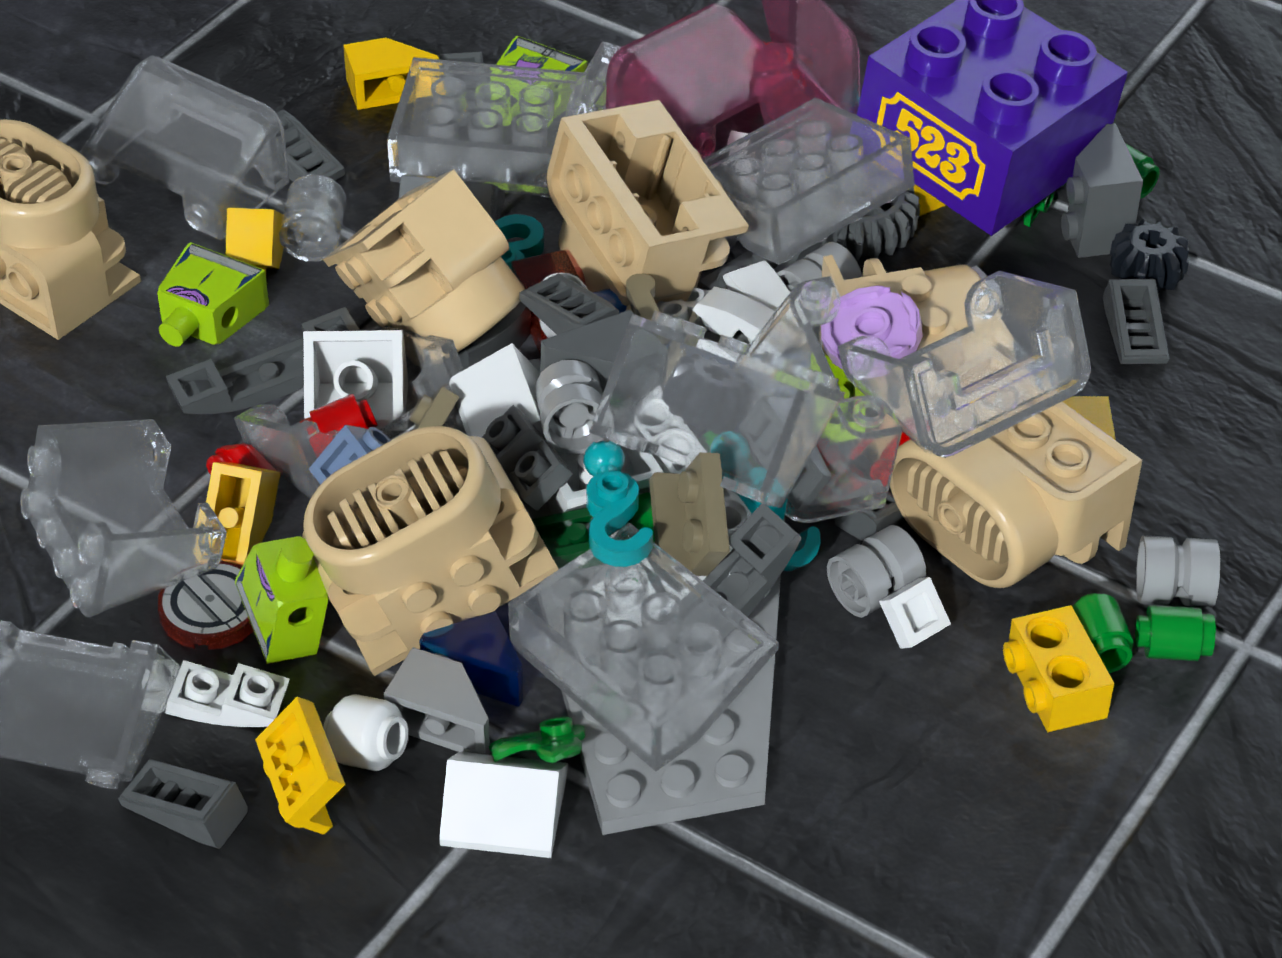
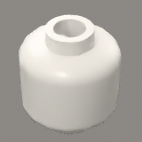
(366, 732)

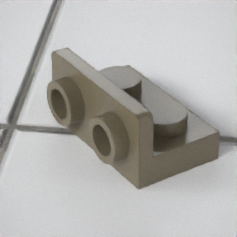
(691, 514)

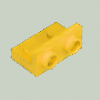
(300, 766)

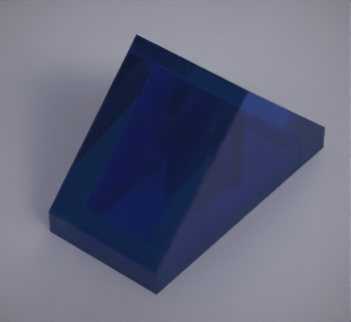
(484, 653)

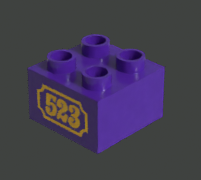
(991, 105)

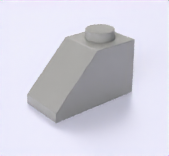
(439, 702)

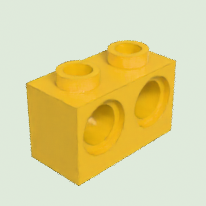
(1058, 669)

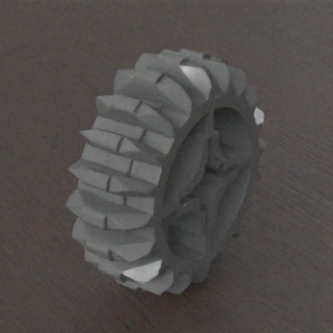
(881, 229)

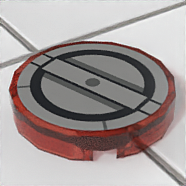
(205, 609)

